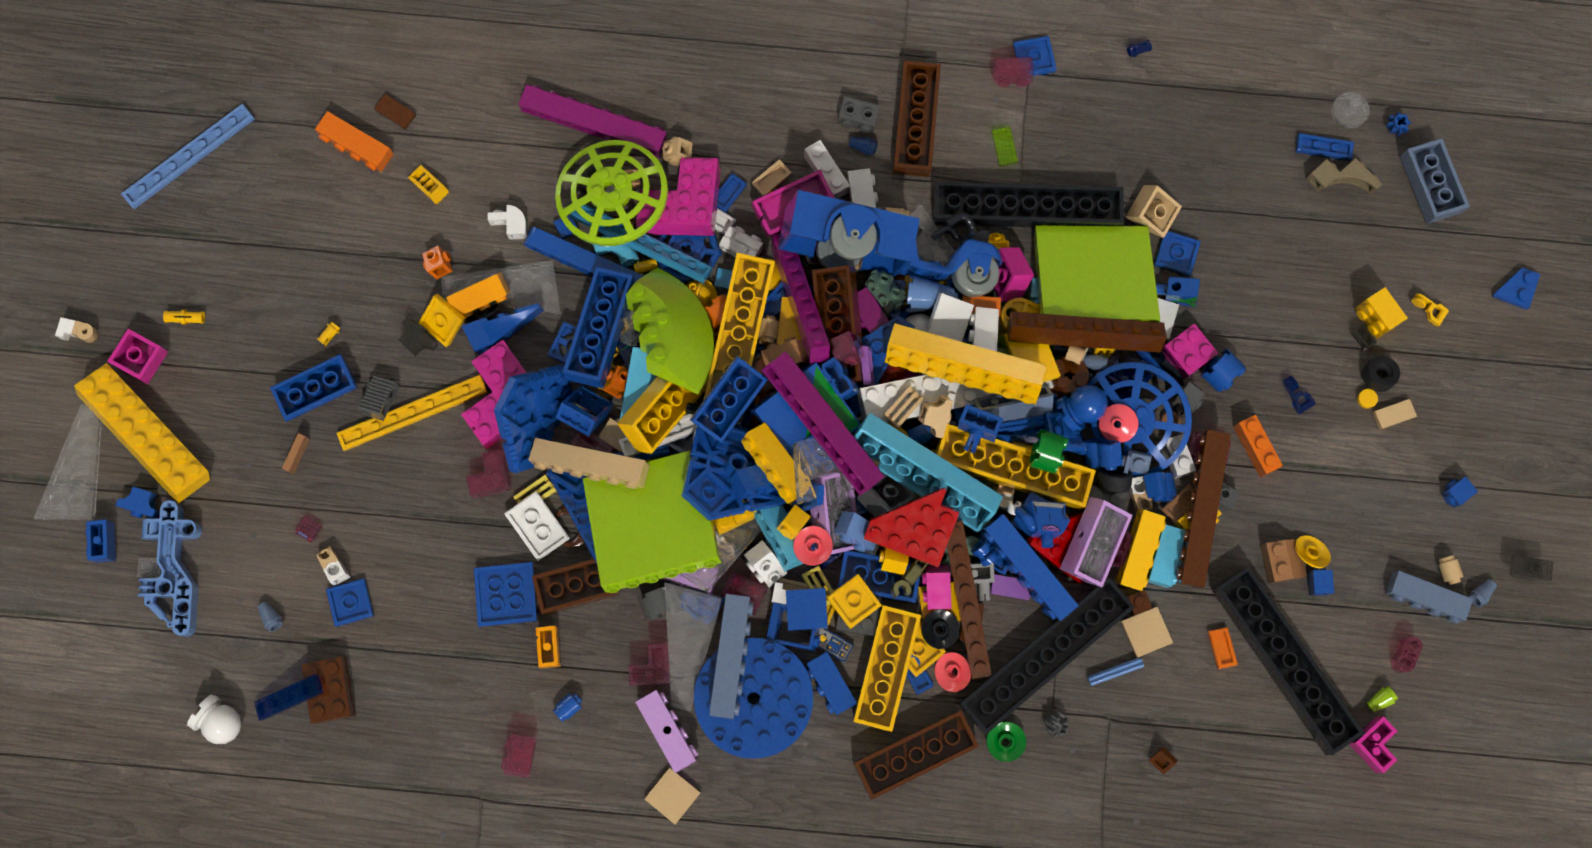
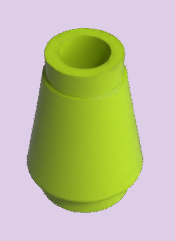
(1382, 699)

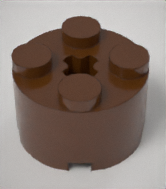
(1071, 377)

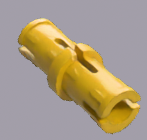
(196, 317)

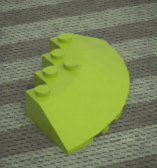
(672, 329)

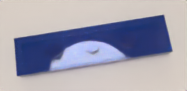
(288, 697)

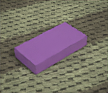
(867, 367)
(1009, 587)

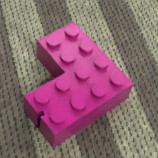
(693, 205)
(773, 205)
(495, 368)

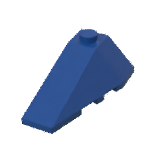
(487, 333)

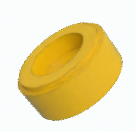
(1367, 398)

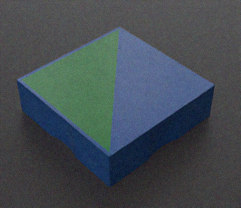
(787, 425)

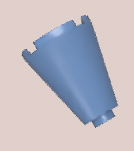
(924, 293)

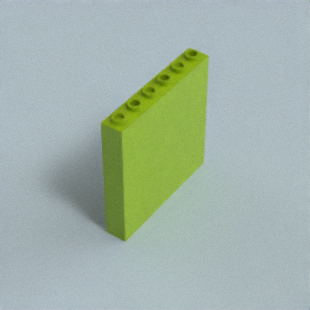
(1096, 272)
(648, 529)

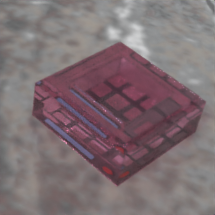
(308, 529)

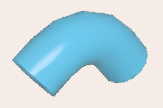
(625, 254)

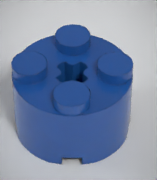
(1223, 370)

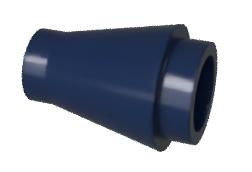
(865, 145)

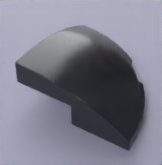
(1170, 366)

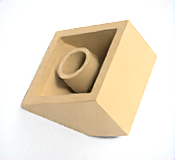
(1154, 209)

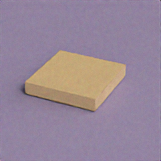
(1146, 632)
(672, 796)

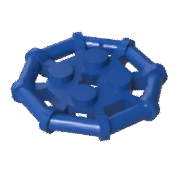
(697, 249)

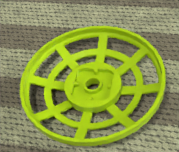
(617, 198)

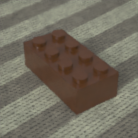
(569, 587)

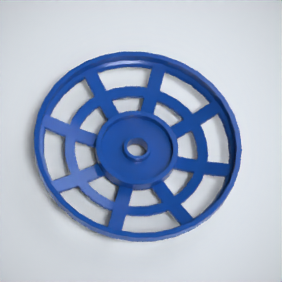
(1145, 411)

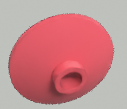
(1128, 421)
(804, 542)
(945, 672)

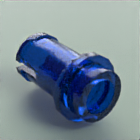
(1139, 48)

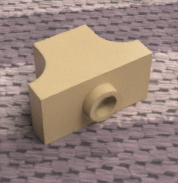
(936, 415)

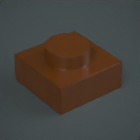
(1140, 601)
(1163, 760)

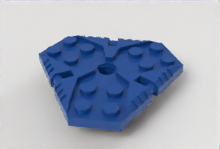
(529, 412)
(709, 484)

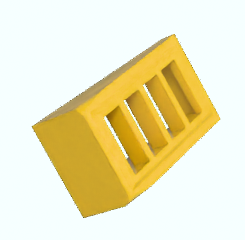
(437, 192)

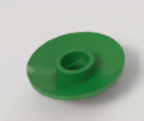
(1016, 744)

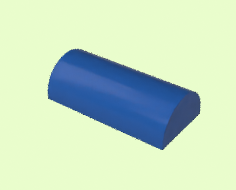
(313, 387)
(728, 399)

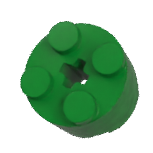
(1047, 451)

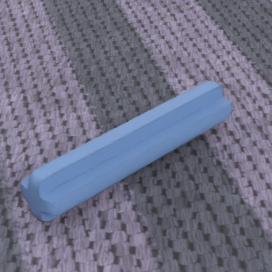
(1115, 671)

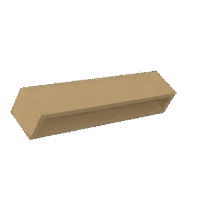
(589, 463)

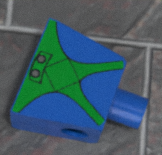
(1186, 290)

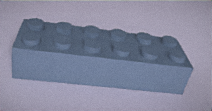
(730, 656)

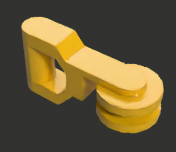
(1420, 301)

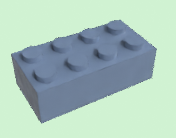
(1434, 181)

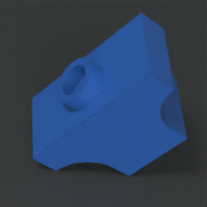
(140, 503)

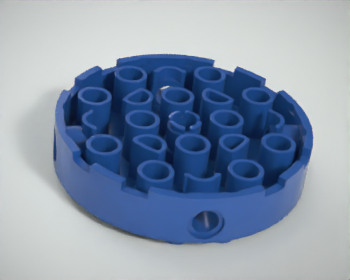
(782, 705)

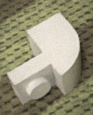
(514, 219)

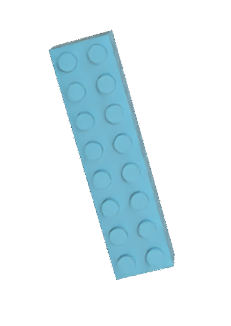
(926, 472)

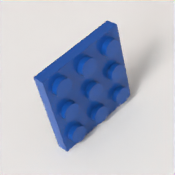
(505, 594)

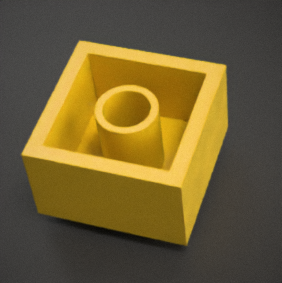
(1380, 313)

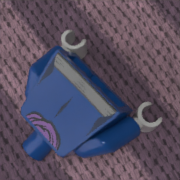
(1042, 519)

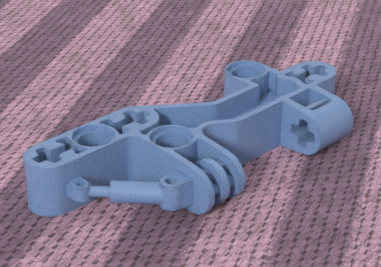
(174, 572)

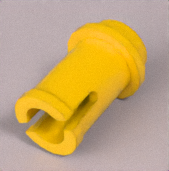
(645, 266)
(328, 334)

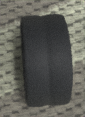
(1388, 366)
(1114, 480)

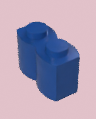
(841, 382)
(1103, 453)
(1160, 486)

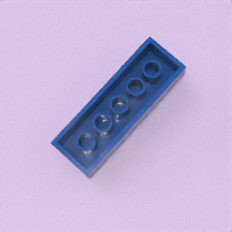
(598, 328)
(1028, 567)

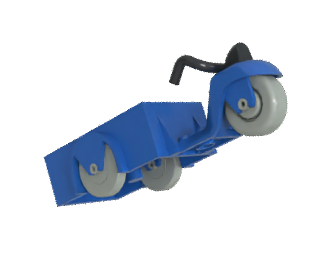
(885, 242)

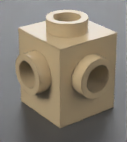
(676, 149)

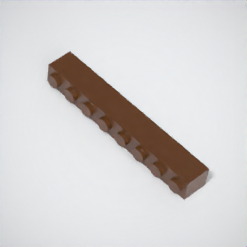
(1086, 332)
(1204, 509)
(967, 602)

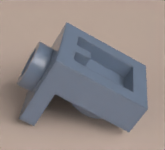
(1136, 462)

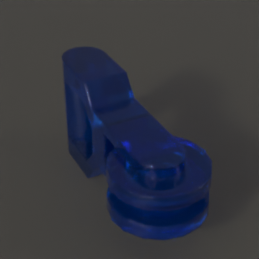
(1292, 385)

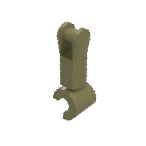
(909, 578)

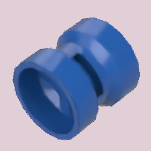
(984, 552)

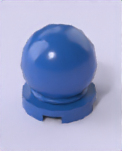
(1084, 406)

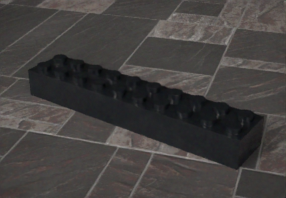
(1028, 204)
(1046, 656)
(1288, 661)

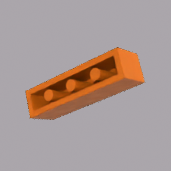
(355, 142)

